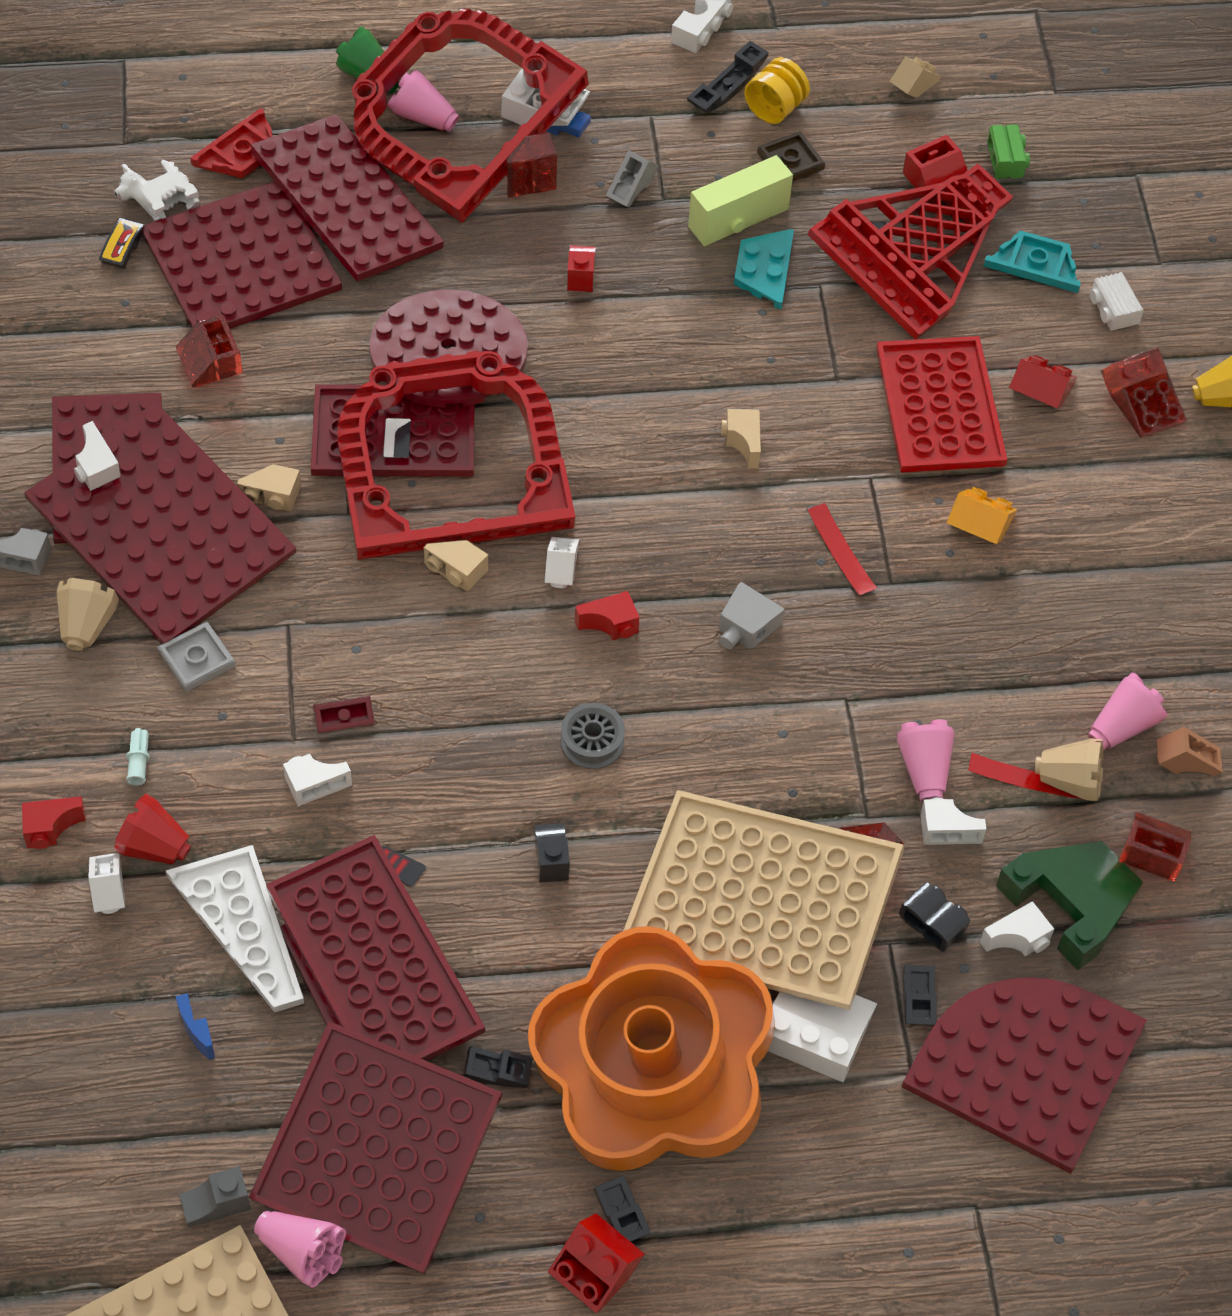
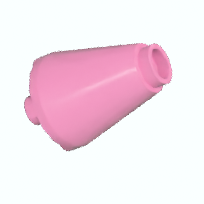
(422, 103)
(1128, 712)
(927, 756)
(302, 1244)

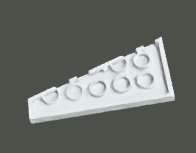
(238, 911)

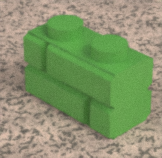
(1007, 151)

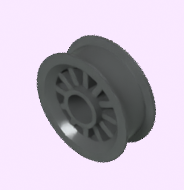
(587, 750)

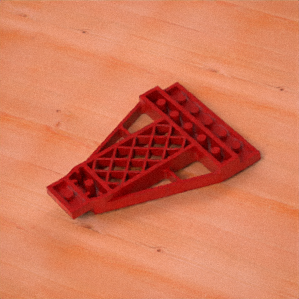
(895, 278)

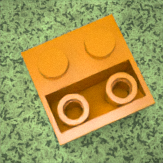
(981, 514)

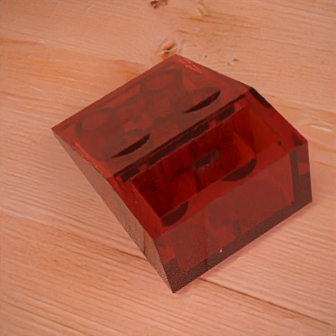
(1144, 392)

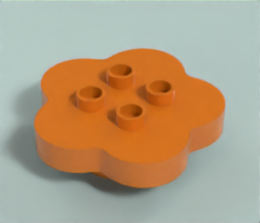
(655, 1051)

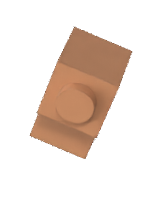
(1188, 752)

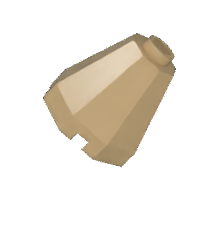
(83, 611)
(1074, 768)

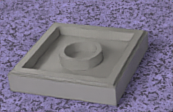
(196, 656)

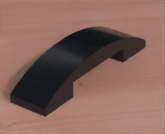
(731, 80)

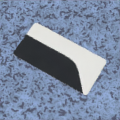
(397, 438)

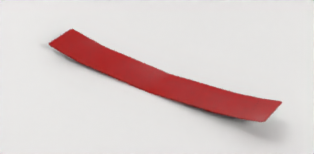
(840, 549)
(1012, 775)

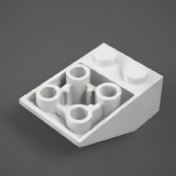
(522, 102)

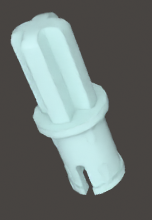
(138, 757)

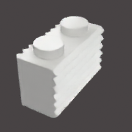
(1116, 301)

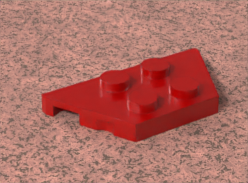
(232, 151)

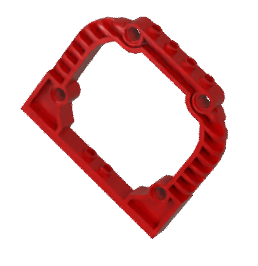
(463, 187)
(381, 530)

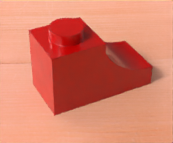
(581, 268)
(611, 614)
(47, 819)

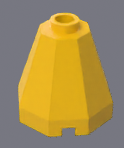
(1215, 385)

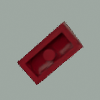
(343, 714)

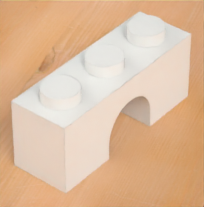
(695, 29)

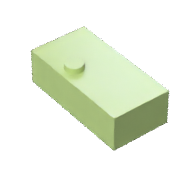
(740, 200)

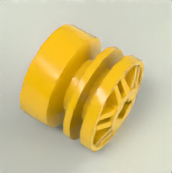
(777, 90)

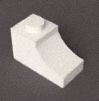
(96, 462)
(561, 562)
(313, 779)
(947, 825)
(106, 883)
(1021, 930)

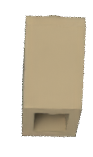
(915, 76)
(272, 487)
(457, 561)

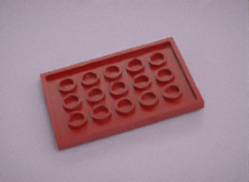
(940, 404)

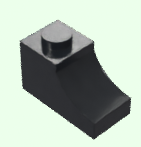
(552, 852)

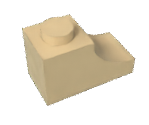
(743, 434)

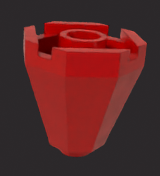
(152, 834)

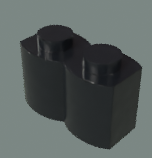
(934, 916)

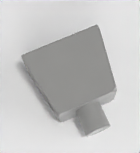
(748, 618)

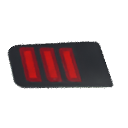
(406, 868)

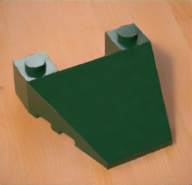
(1084, 883)

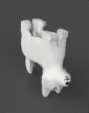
(158, 193)

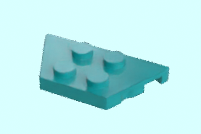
(1036, 260)
(764, 265)

